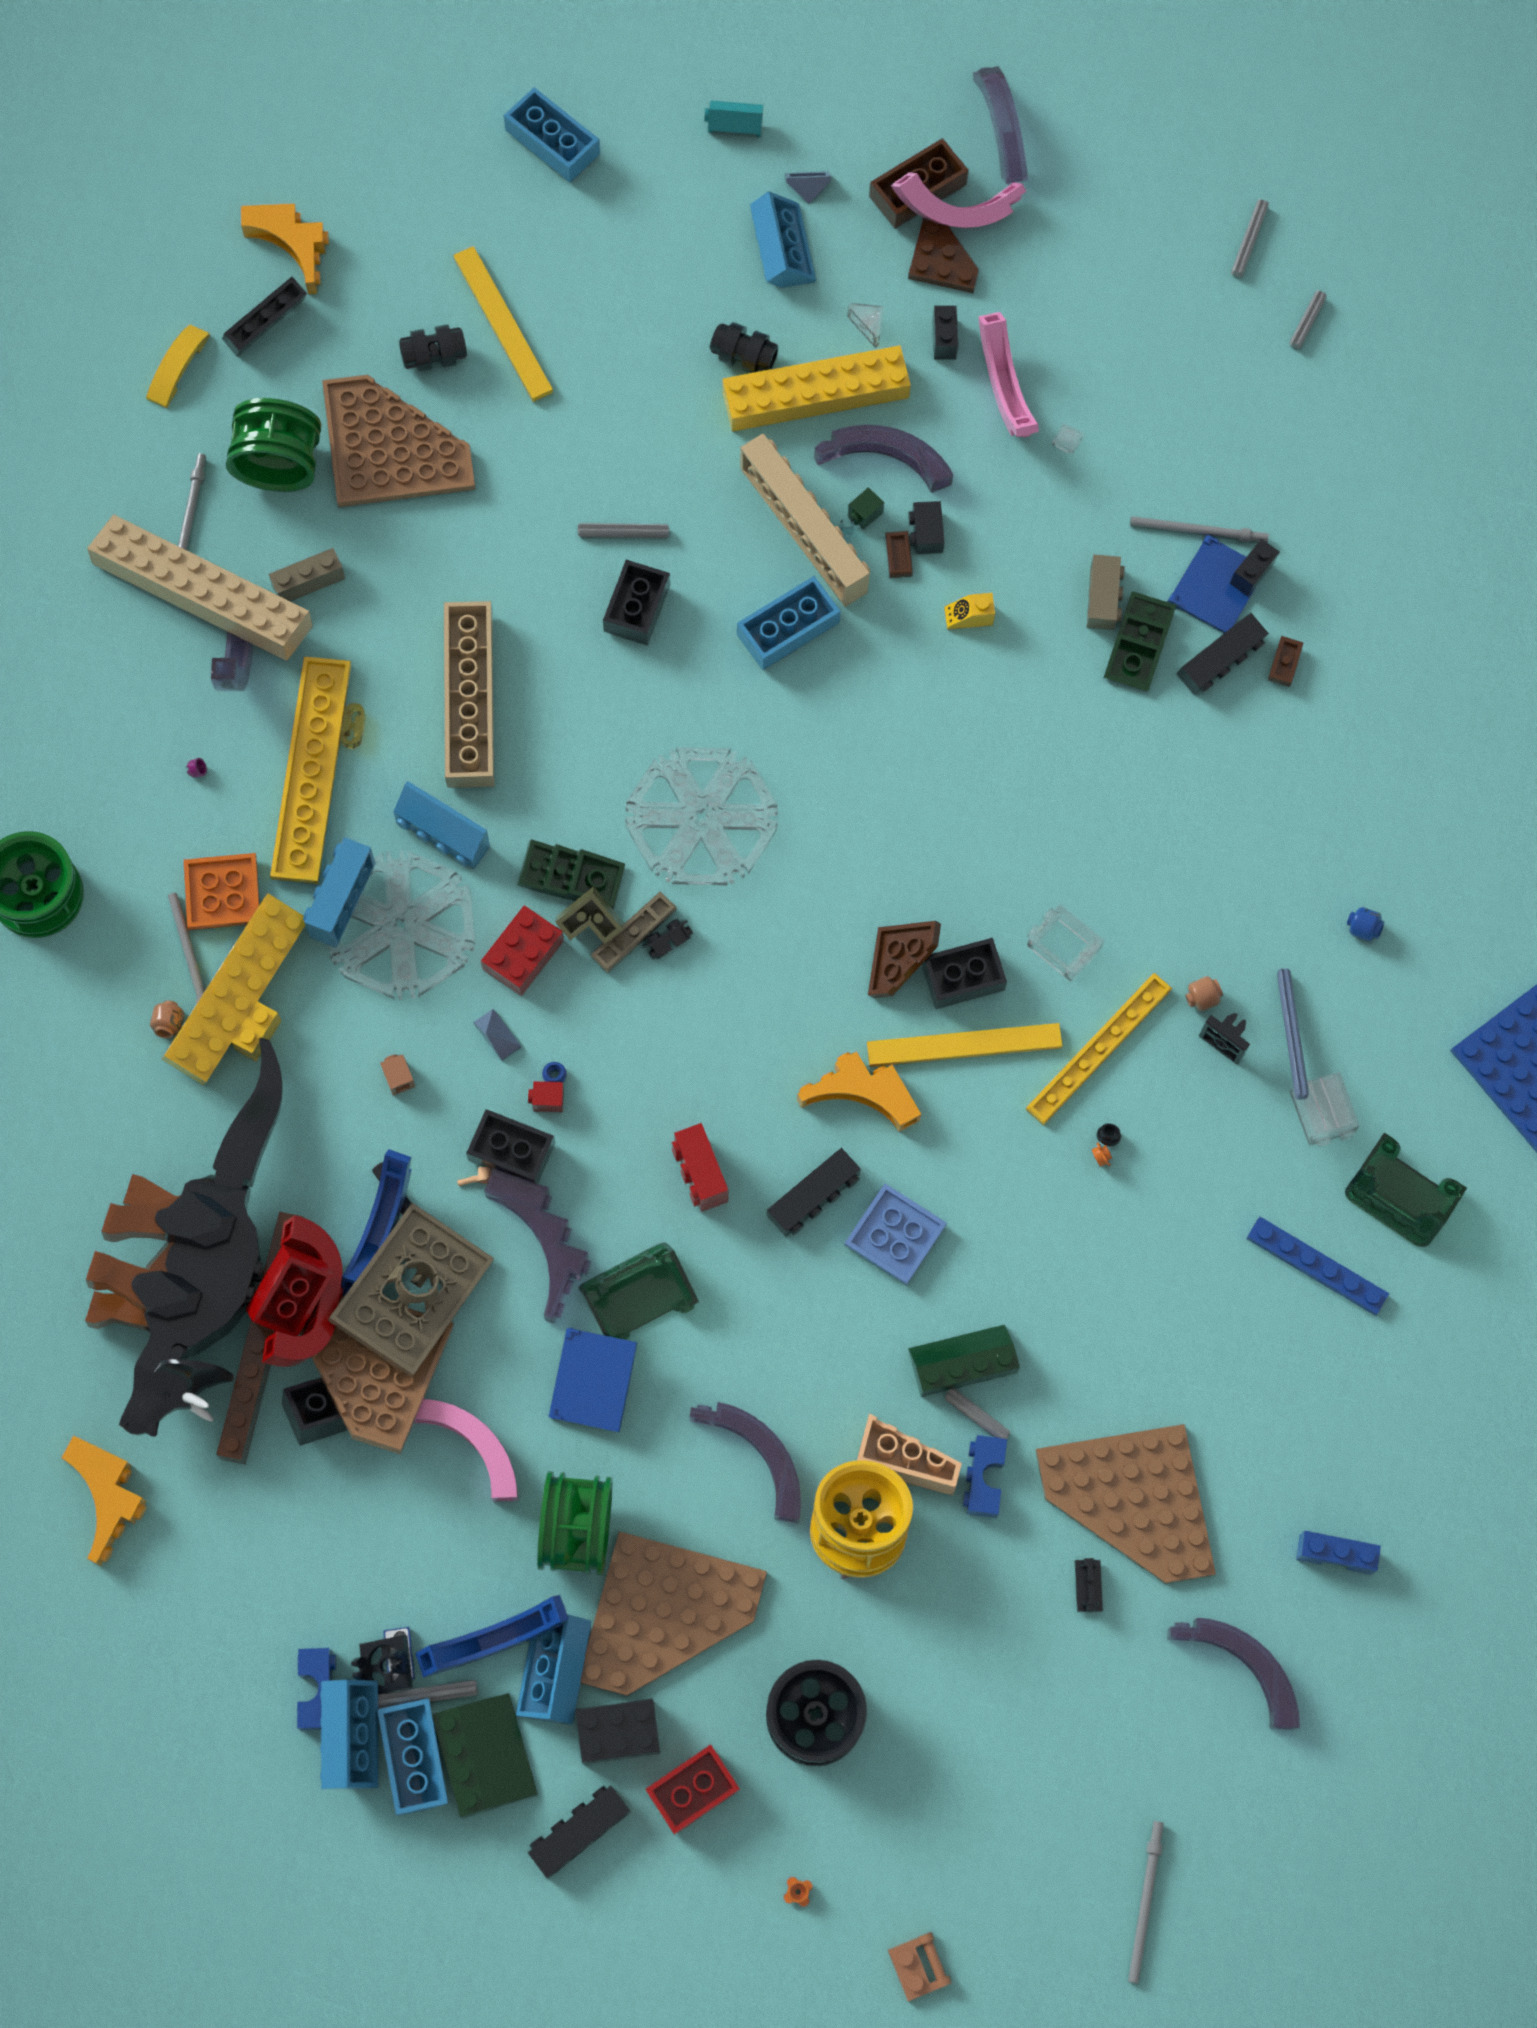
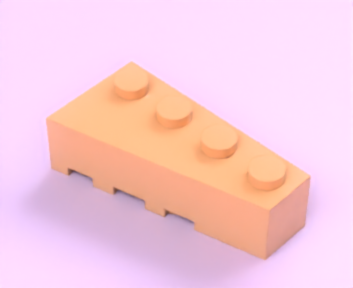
(908, 1457)

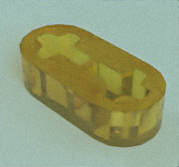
(347, 725)

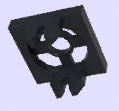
(1227, 1037)
(399, 1657)

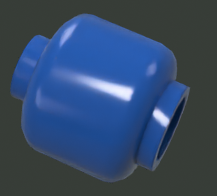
(1365, 924)

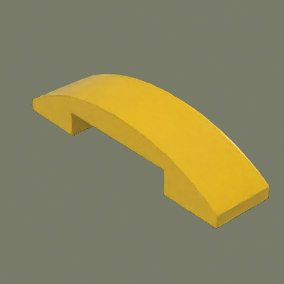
(175, 363)

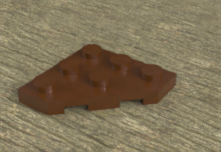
(942, 259)
(899, 954)

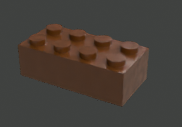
(936, 167)

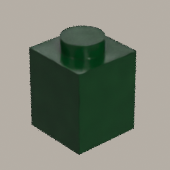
(865, 508)

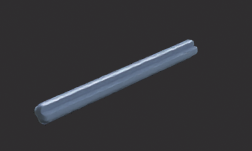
(1292, 1034)

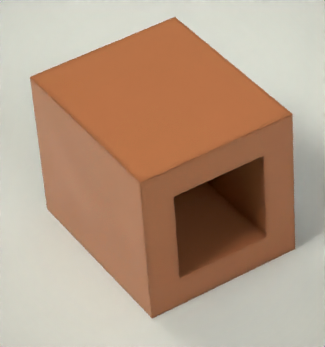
(397, 1074)

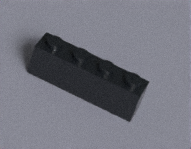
(264, 316)
(1222, 653)
(814, 1192)
(578, 1832)

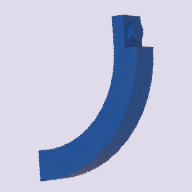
(384, 1214)
(492, 1639)

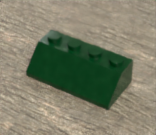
(964, 1360)

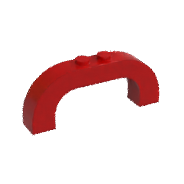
(289, 1350)

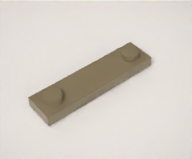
(634, 932)

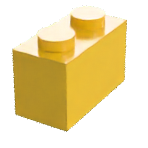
(259, 1024)

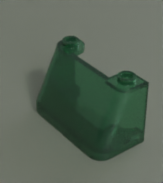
(1402, 1195)
(638, 1291)

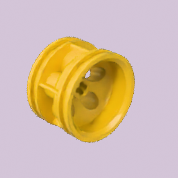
(852, 1484)

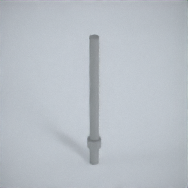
(197, 478)
(1243, 535)
(187, 945)
(1154, 1849)

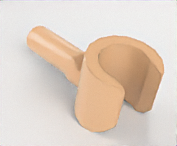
(483, 1177)

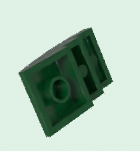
(1140, 641)
(569, 872)

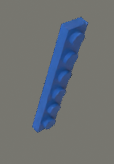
(1317, 1266)

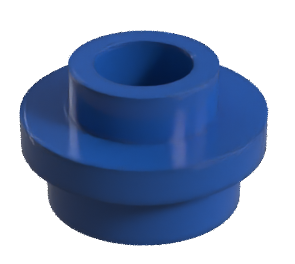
(554, 1066)

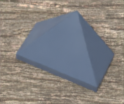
(808, 184)
(497, 1034)

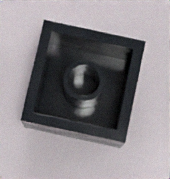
(311, 1411)

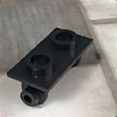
(659, 942)
(1088, 1585)

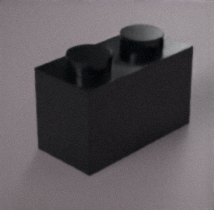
(945, 332)
(927, 527)
(1254, 567)

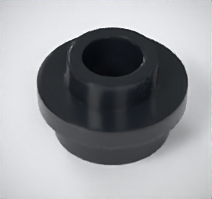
(1109, 1134)

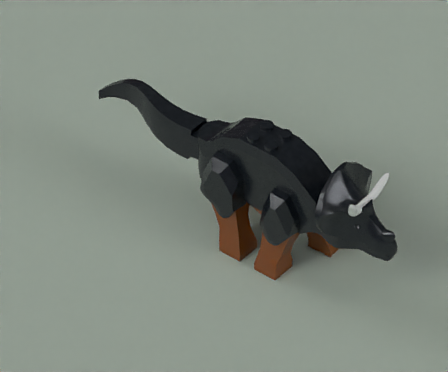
(202, 1273)

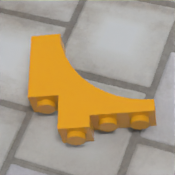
(284, 228)
(853, 1082)
(113, 1504)

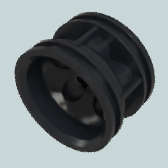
(831, 1679)

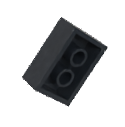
(636, 602)
(964, 973)
(510, 1147)
(617, 1731)

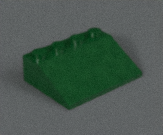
(484, 1755)

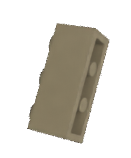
(307, 575)
(1105, 592)

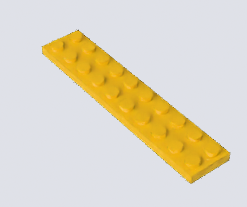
(310, 770)

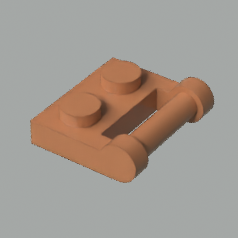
(911, 1971)

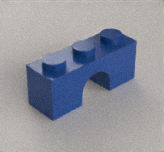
(981, 1498)
(1352, 1554)
(316, 1664)

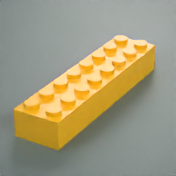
(816, 388)
(235, 989)

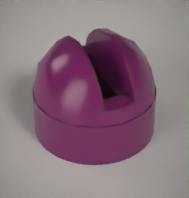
(196, 768)

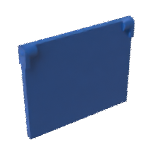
(1207, 589)
(593, 1379)

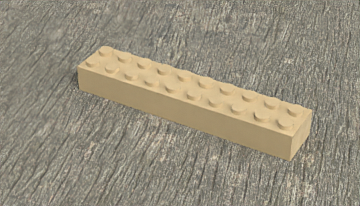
(200, 587)

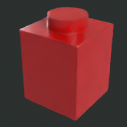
(546, 1096)

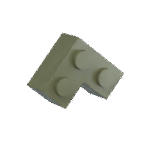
(593, 912)

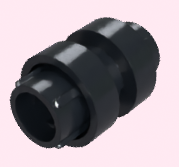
(733, 344)
(449, 348)

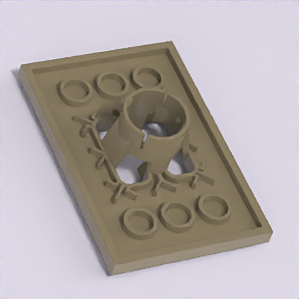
(386, 1323)

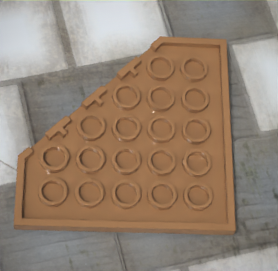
(389, 447)
(371, 1393)
(1135, 1497)
(664, 1610)

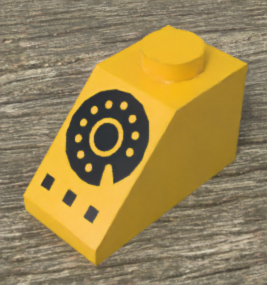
(970, 611)

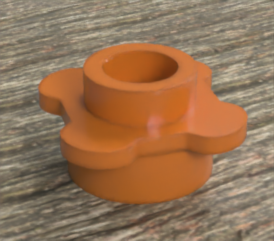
(1102, 1155)
(804, 1887)

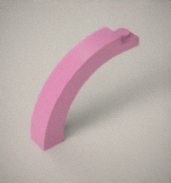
(924, 203)
(1003, 376)
(481, 1438)

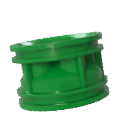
(273, 445)
(68, 888)
(574, 1523)

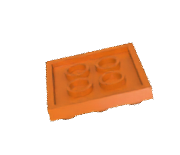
(221, 890)

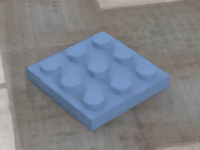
(895, 1234)

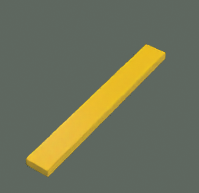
(503, 324)
(964, 1044)
(1098, 1049)

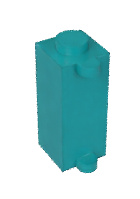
(734, 117)

